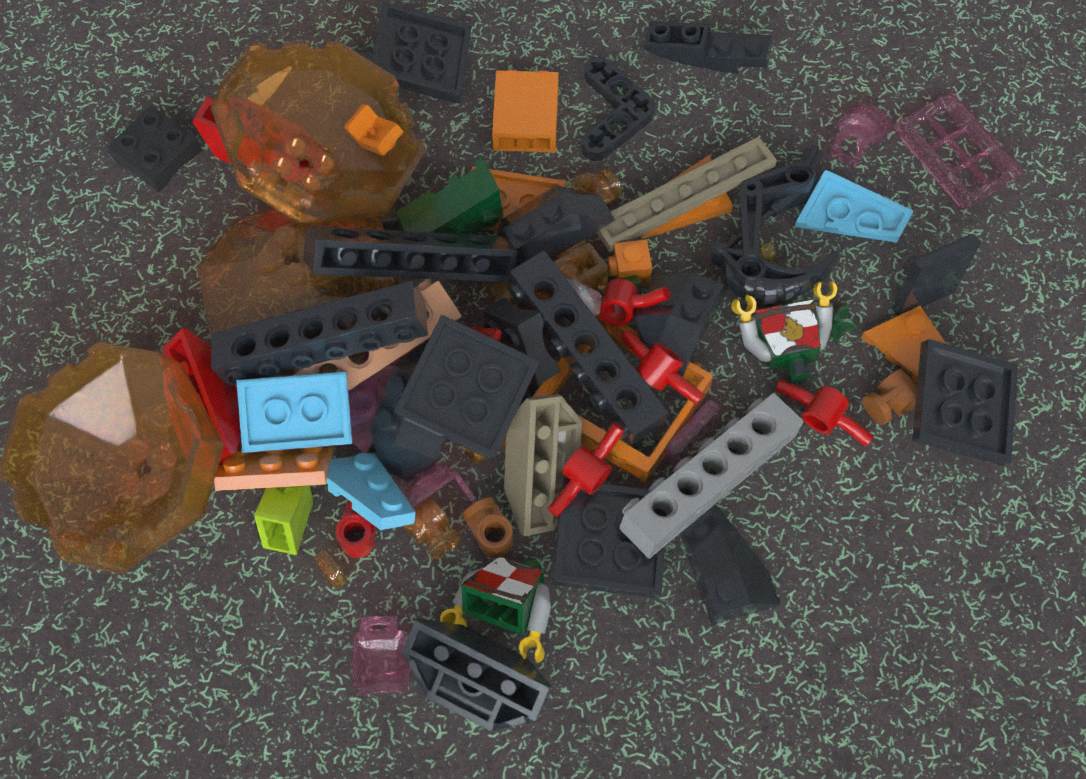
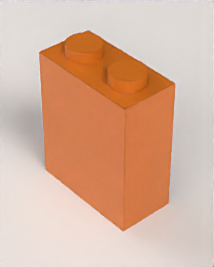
(525, 111)

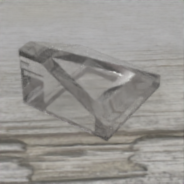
(590, 296)

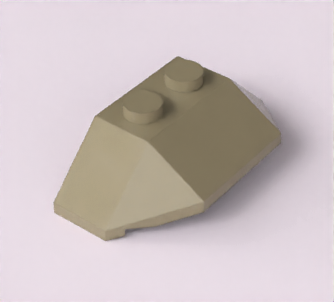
(537, 449)

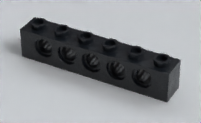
(408, 254)
(542, 275)
(319, 333)

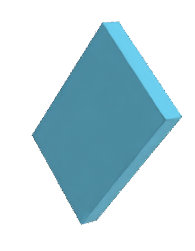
(294, 412)

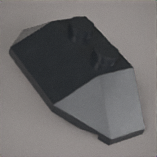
(554, 222)
(682, 318)
(399, 444)
(474, 675)

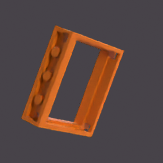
(623, 455)

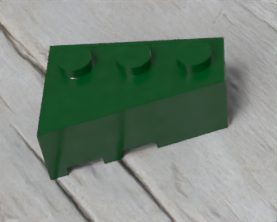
(458, 208)

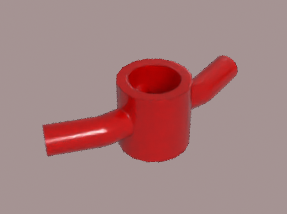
(622, 298)
(660, 367)
(825, 410)
(586, 470)

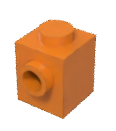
(631, 259)

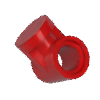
(355, 522)

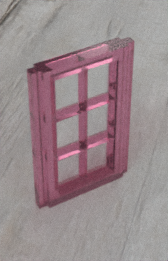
(937, 167)

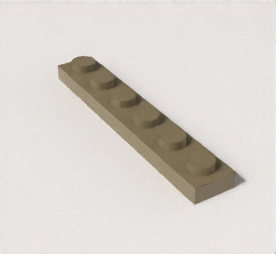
(687, 192)

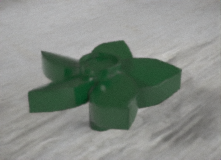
(841, 323)

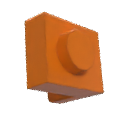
(373, 131)

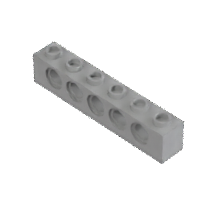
(653, 531)

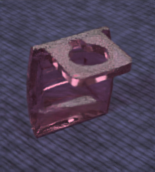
(864, 122)
(433, 480)
(378, 657)

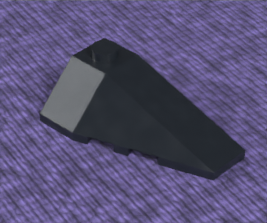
(726, 568)

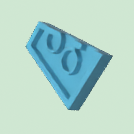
(852, 210)

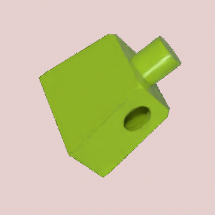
(283, 517)

